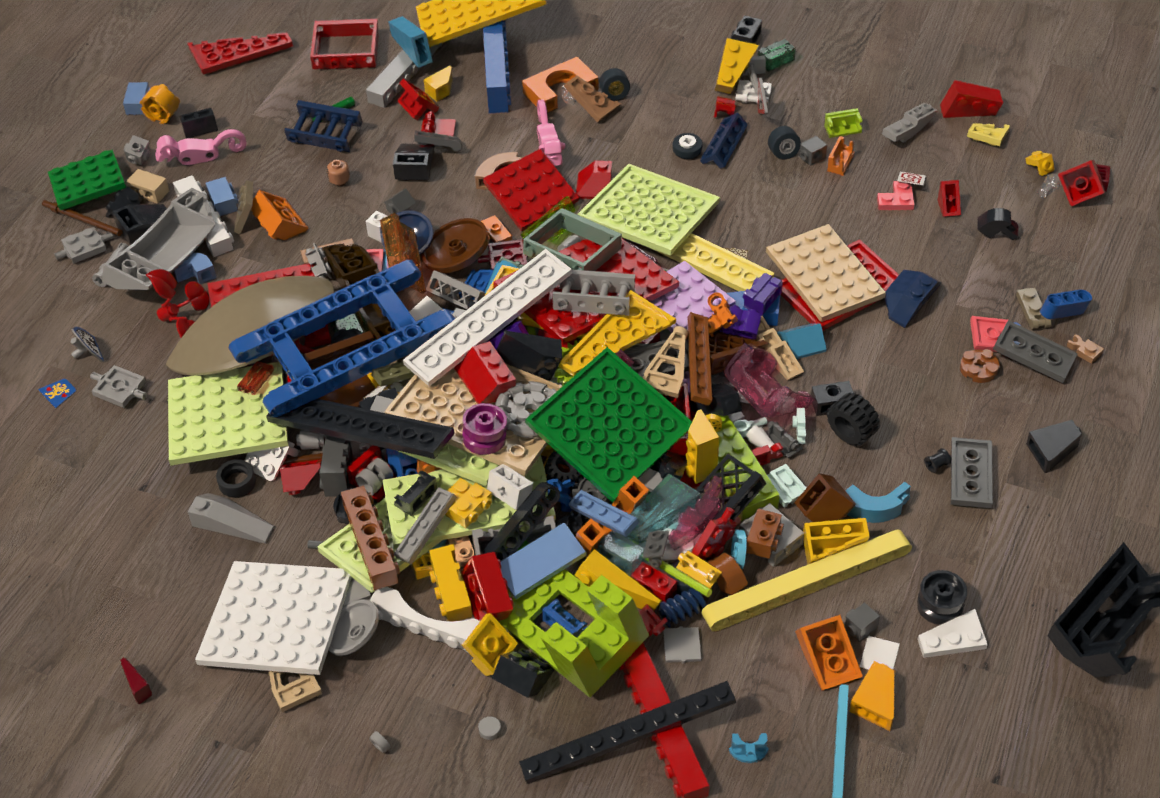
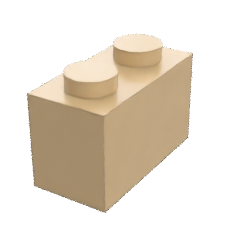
(148, 185)

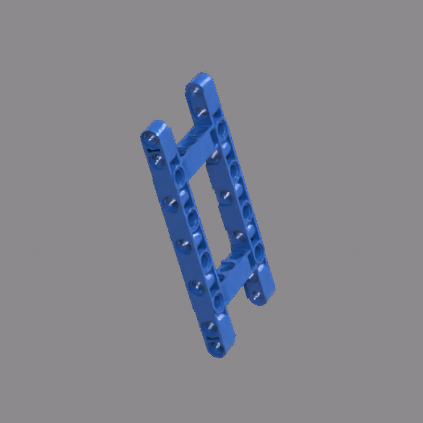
(313, 384)

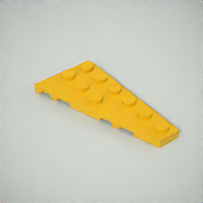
(618, 332)

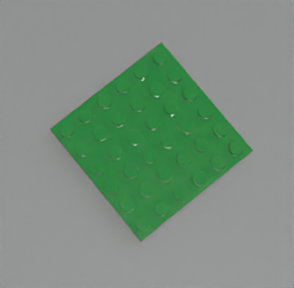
(609, 423)

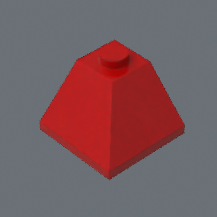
(593, 179)
(297, 475)

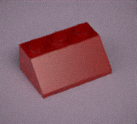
(485, 373)
(487, 587)

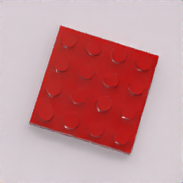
(529, 188)

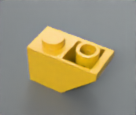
(439, 84)

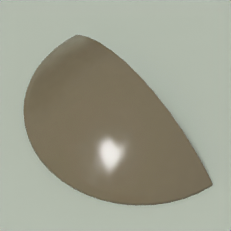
(206, 342)

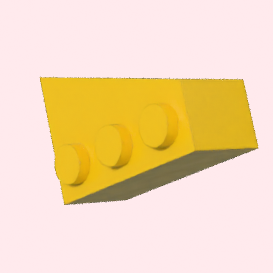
(733, 64)
(832, 537)
(449, 584)

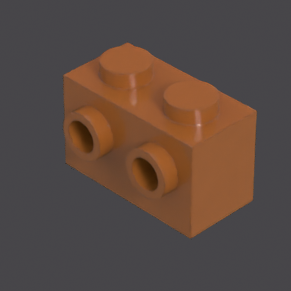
(764, 533)

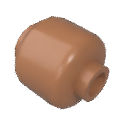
(338, 172)

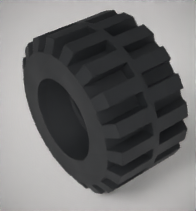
(853, 419)

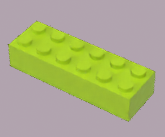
(732, 442)

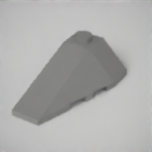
(227, 517)

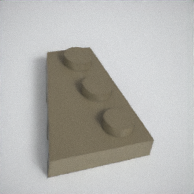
(245, 205)

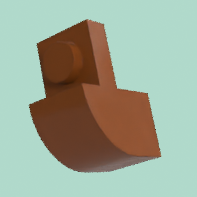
(732, 576)

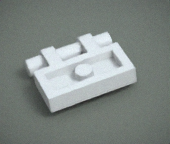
(747, 94)

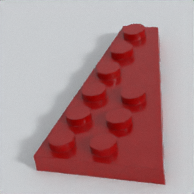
(236, 50)

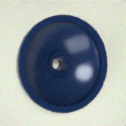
(421, 225)

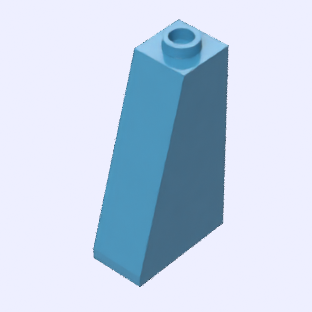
(411, 40)

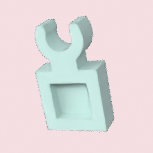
(799, 422)

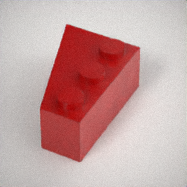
(970, 100)

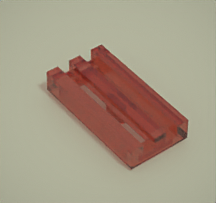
(258, 378)

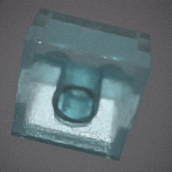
(621, 552)

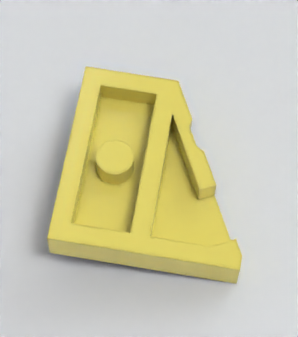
(988, 133)

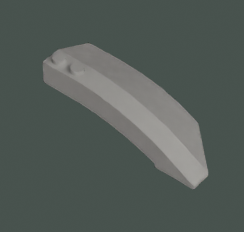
(164, 244)

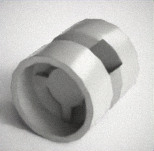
(374, 475)

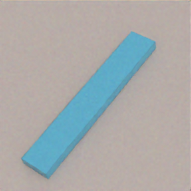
(840, 742)

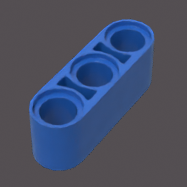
(1065, 304)

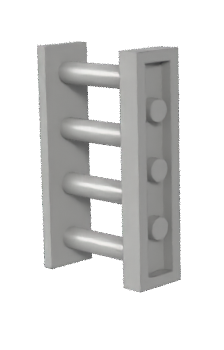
(595, 281)

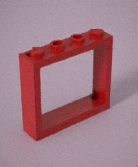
(342, 28)

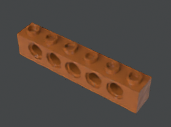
(369, 537)

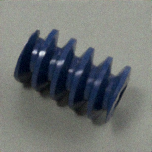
(681, 605)

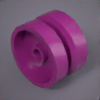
(484, 428)

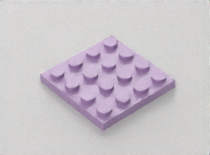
(690, 296)

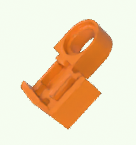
(721, 315)

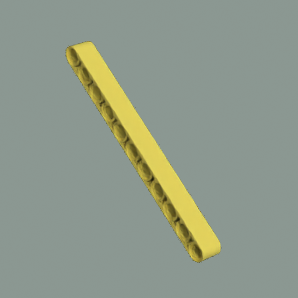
(806, 580)

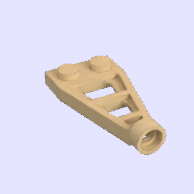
(666, 383)
(294, 692)

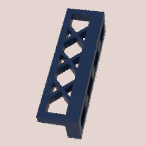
(725, 140)

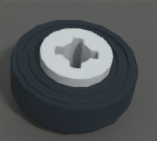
(687, 145)

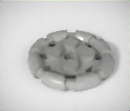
(521, 403)

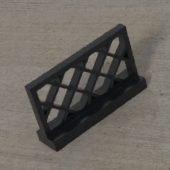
(743, 495)

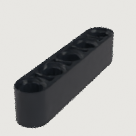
(531, 521)

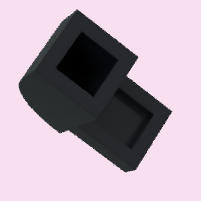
(997, 221)

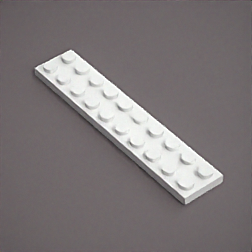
(487, 317)

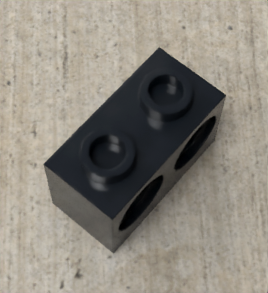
(748, 30)

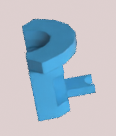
(749, 752)

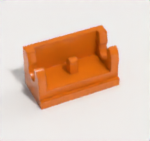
(840, 157)

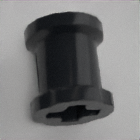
(937, 460)

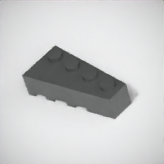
(334, 464)

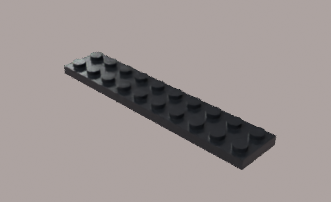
(368, 427)

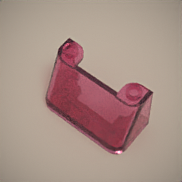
(751, 375)

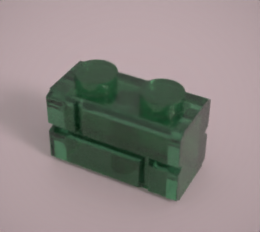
(778, 54)

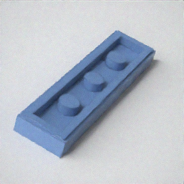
(603, 513)

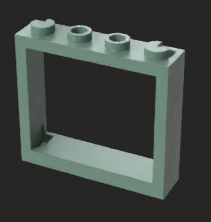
(578, 225)

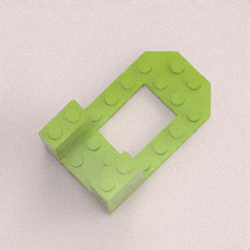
(599, 648)

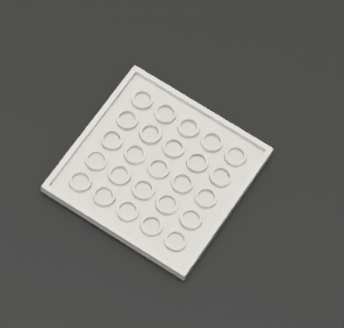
(275, 618)

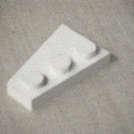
(954, 636)

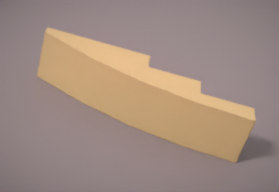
(786, 361)

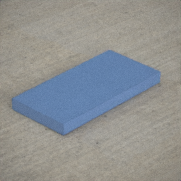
(541, 560)

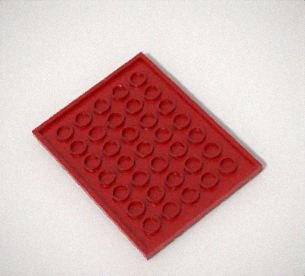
(650, 283)

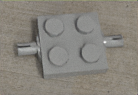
(83, 245)
(118, 386)

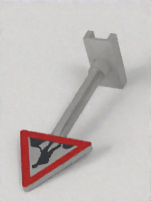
(758, 66)

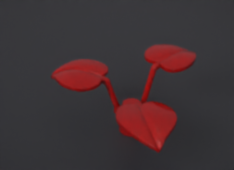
(164, 284)

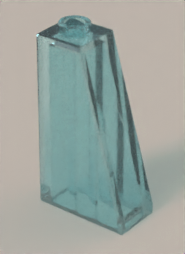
(662, 507)

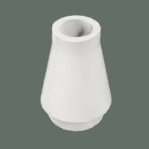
(758, 437)

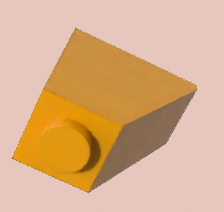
(876, 696)

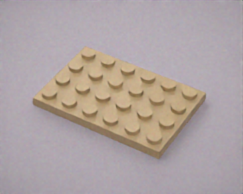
(825, 272)

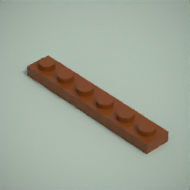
(699, 359)

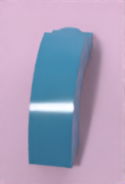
(878, 508)

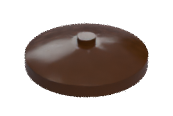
(456, 245)

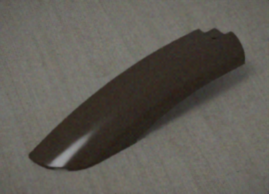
(353, 265)

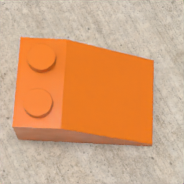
(829, 652)

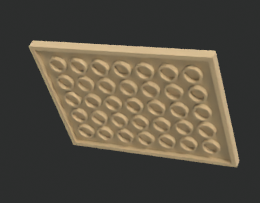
(447, 402)

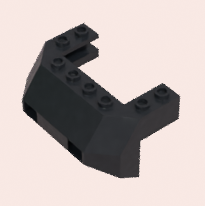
(1106, 614)

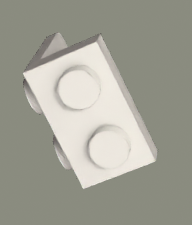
(268, 462)

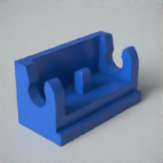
(555, 613)

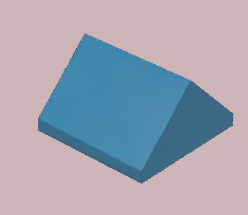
(804, 340)

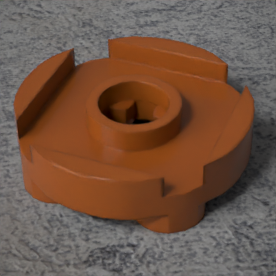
(982, 357)

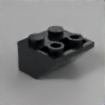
(522, 672)

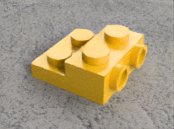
(469, 502)
(488, 643)

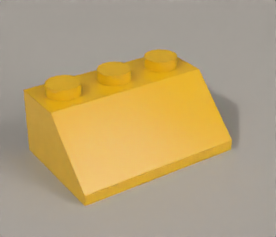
(702, 448)

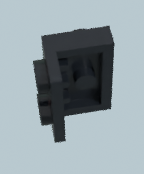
(123, 198)

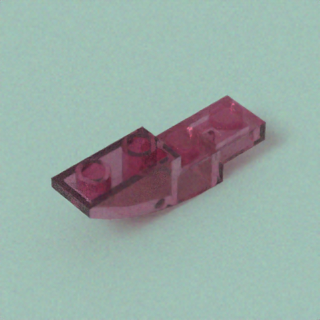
(695, 520)

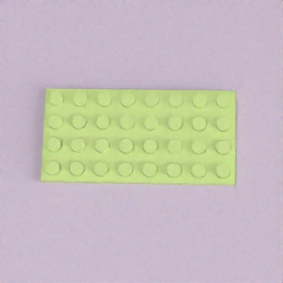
(492, 518)

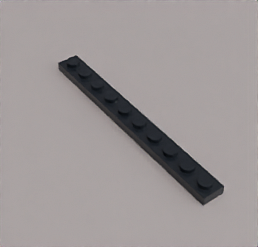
(627, 732)

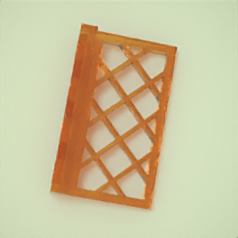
(401, 246)

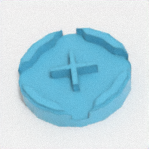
(738, 547)

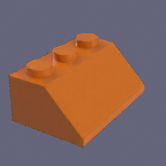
(277, 216)

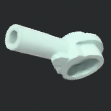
(744, 426)

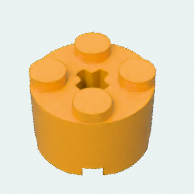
(159, 103)

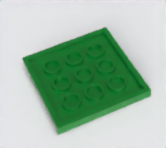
(86, 179)

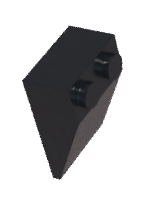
(531, 353)

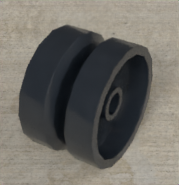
(941, 596)

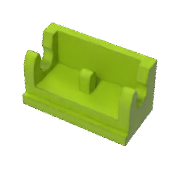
(843, 123)

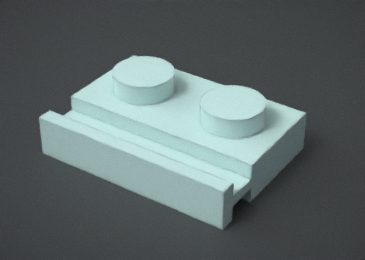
(786, 484)

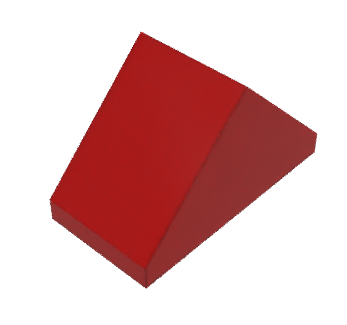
(949, 198)

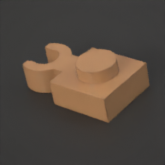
(1087, 350)

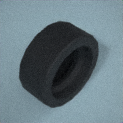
(239, 489)

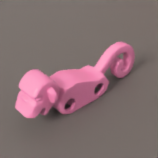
(548, 137)
(197, 148)

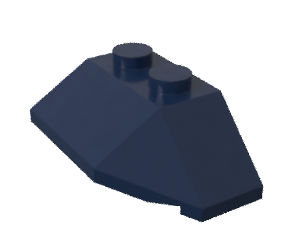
(908, 295)

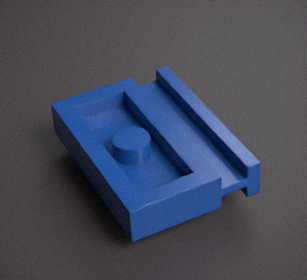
(478, 280)

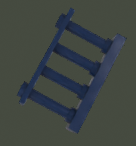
(327, 113)

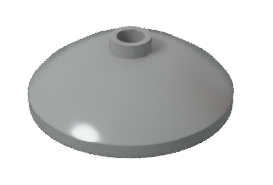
(354, 627)

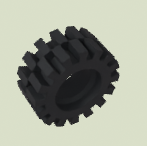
(554, 473)

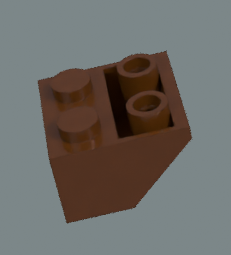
(825, 500)

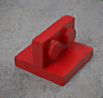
(415, 100)

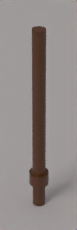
(54, 208)

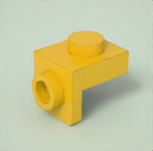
(1042, 160)

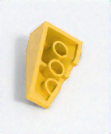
(598, 565)

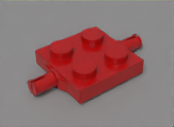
(715, 536)

